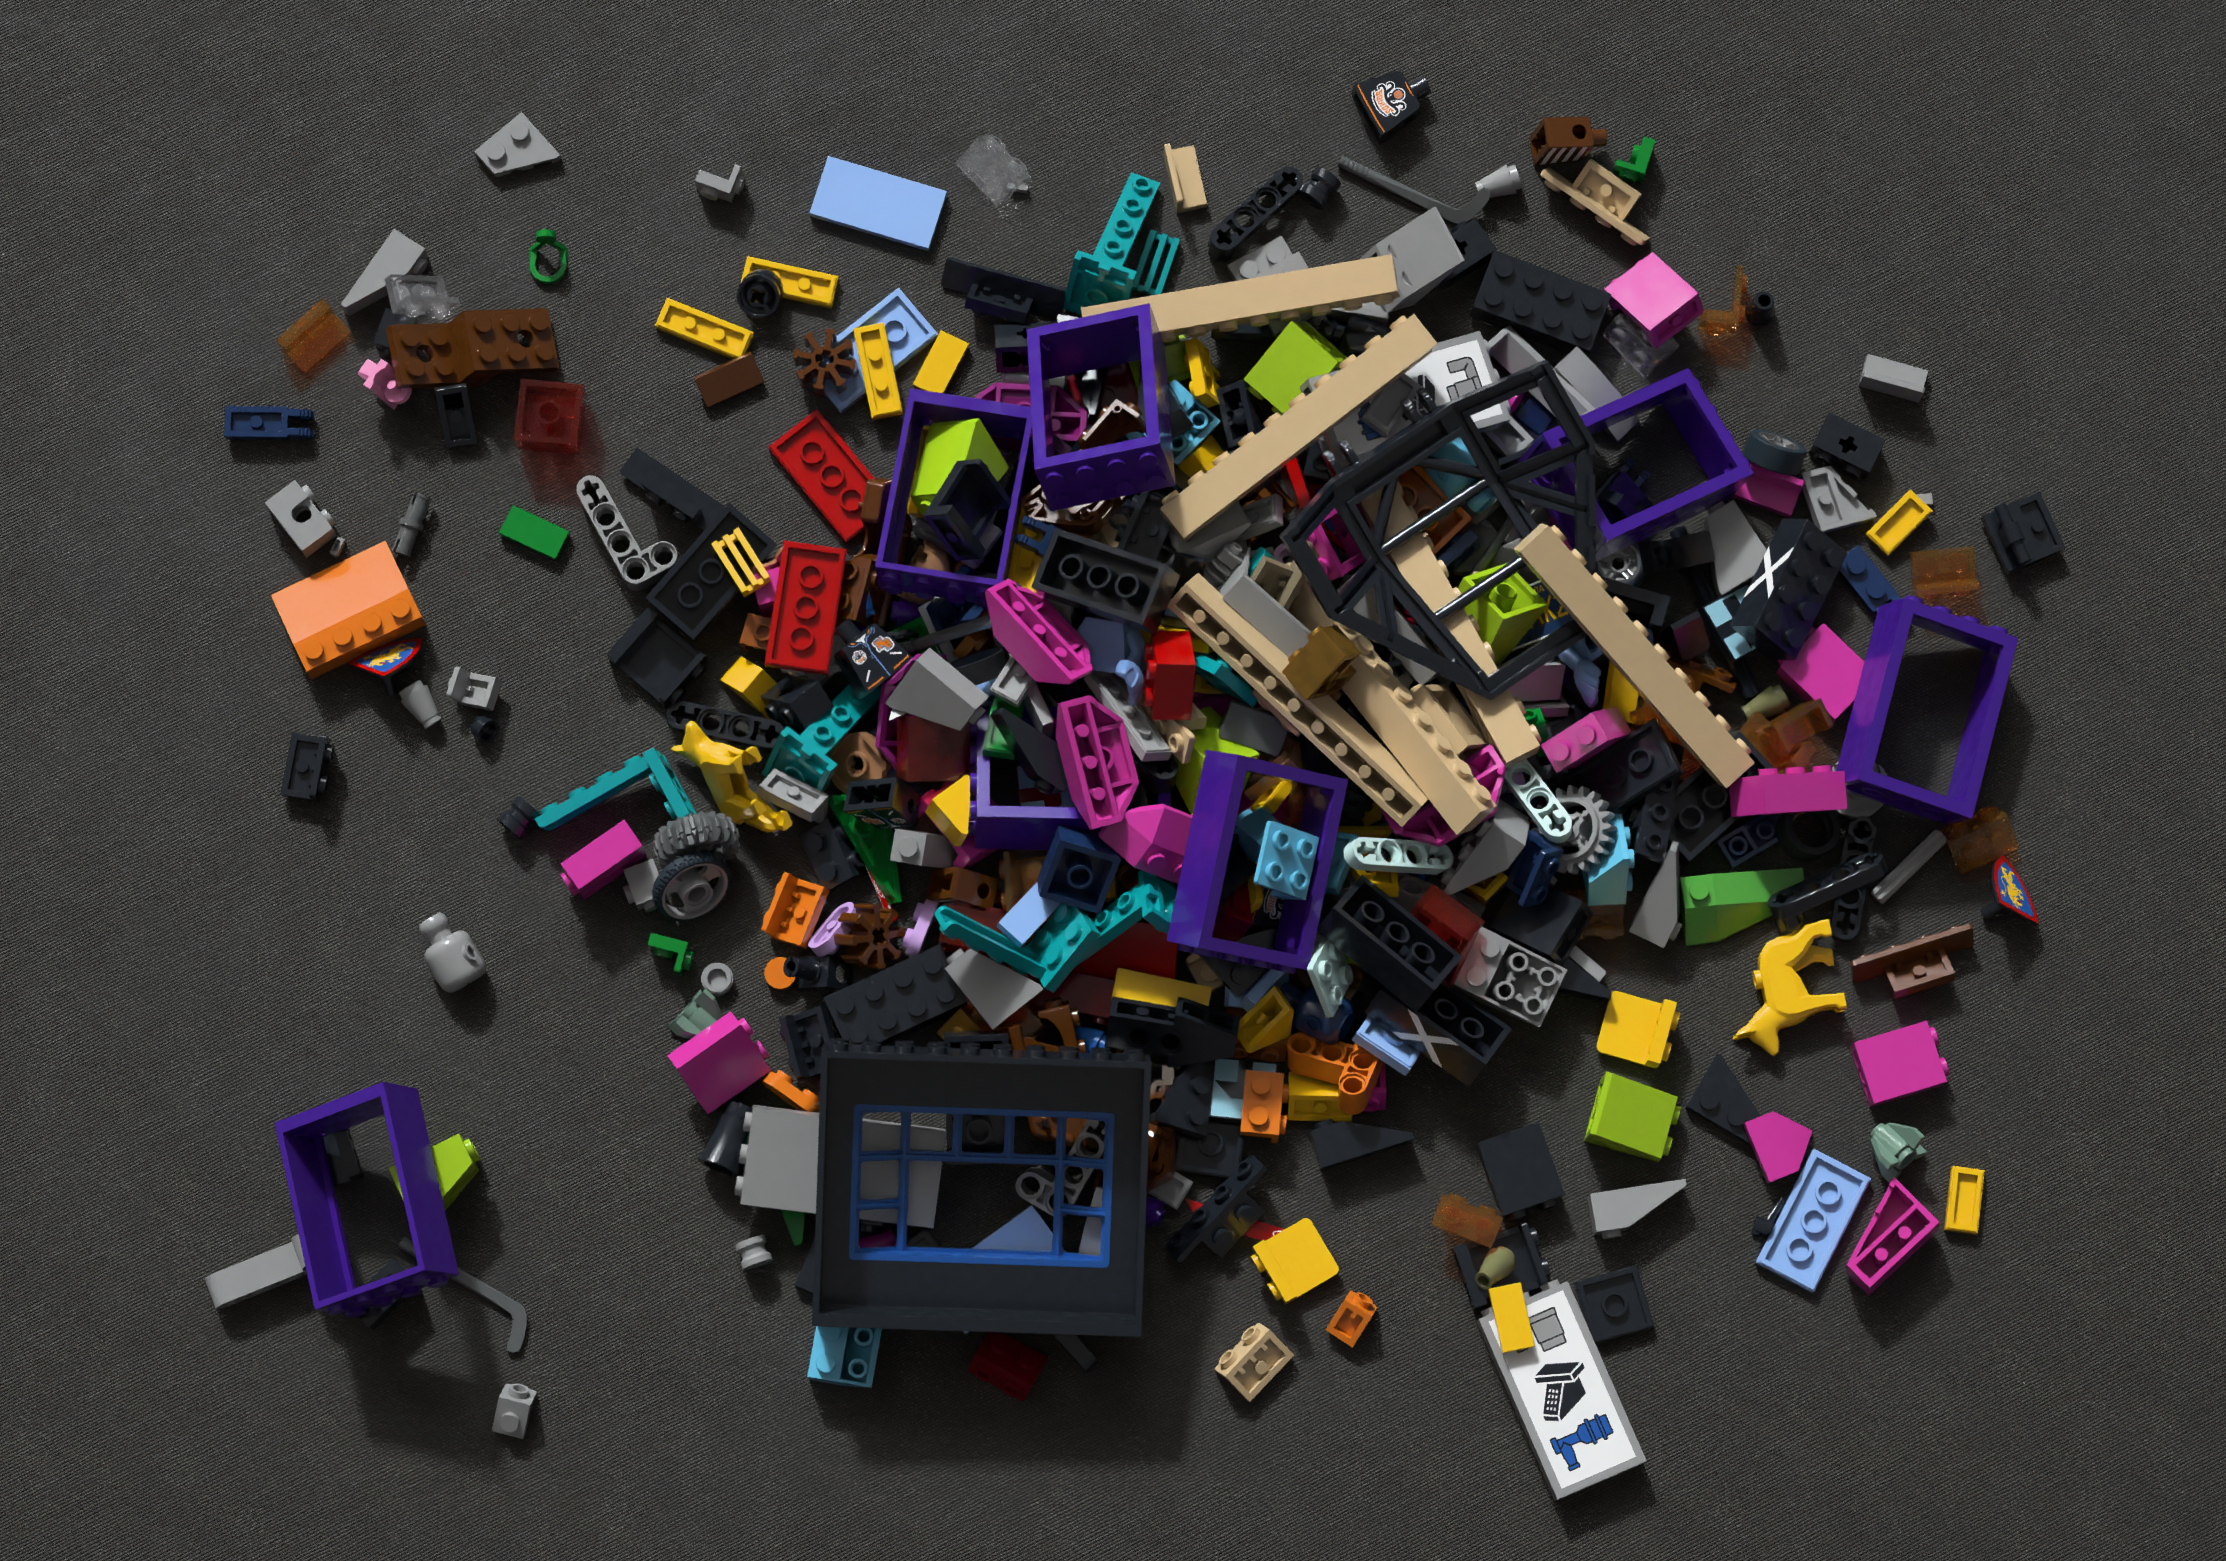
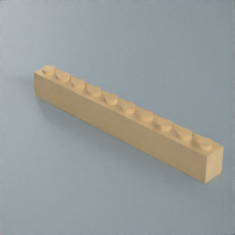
(1268, 298)
(1298, 428)
(1634, 655)
(1498, 718)
(1317, 719)
(1405, 727)

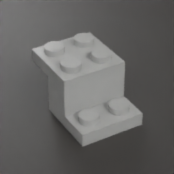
(1269, 260)

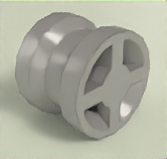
(753, 1252)

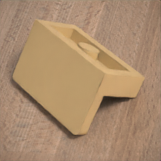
(1184, 178)

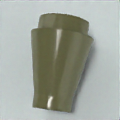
(1769, 702)
(1496, 1266)

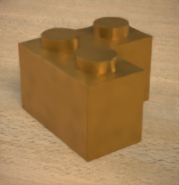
(1322, 663)

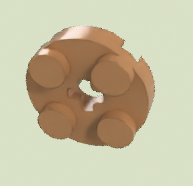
(862, 746)

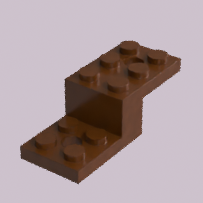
(472, 348)

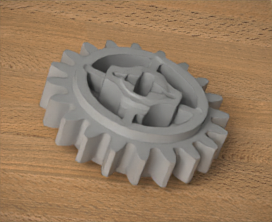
(1592, 820)

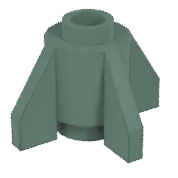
(697, 1015)
(1895, 1147)

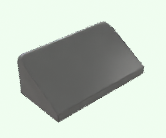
(1252, 728)

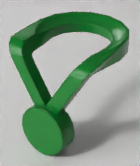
(548, 237)

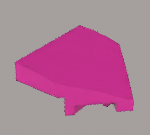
(1777, 1144)

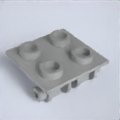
(1227, 567)

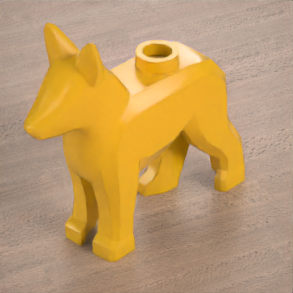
(728, 782)
(1782, 988)

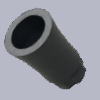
(725, 1143)

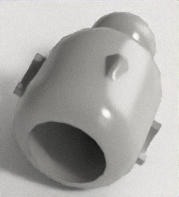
(453, 956)

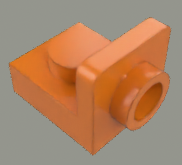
(1351, 1317)

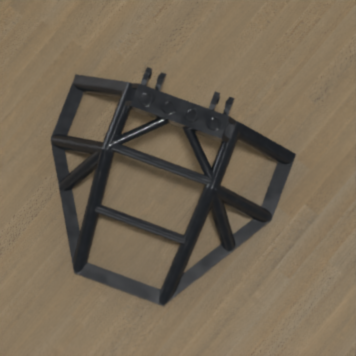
(1413, 448)

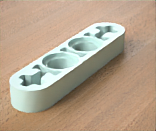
(1534, 788)
(1398, 852)

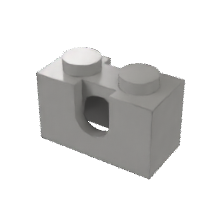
(307, 535)

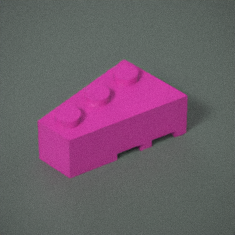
(1788, 792)
(1891, 1237)

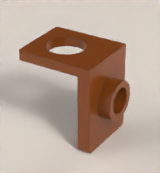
(755, 632)

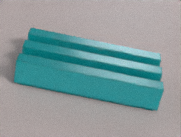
(1162, 239)

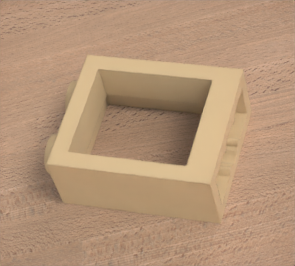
(1450, 718)

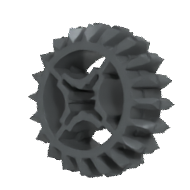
(696, 833)

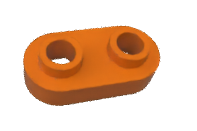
(781, 1085)

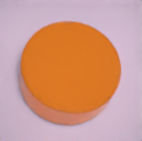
(775, 975)

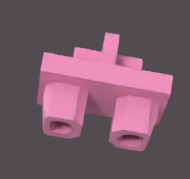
(381, 381)

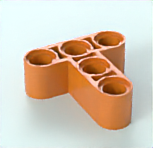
(1341, 1064)

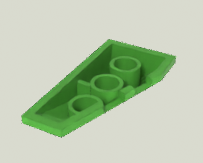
(1729, 902)

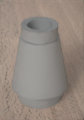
(1501, 182)
(420, 703)

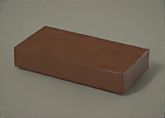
(728, 379)

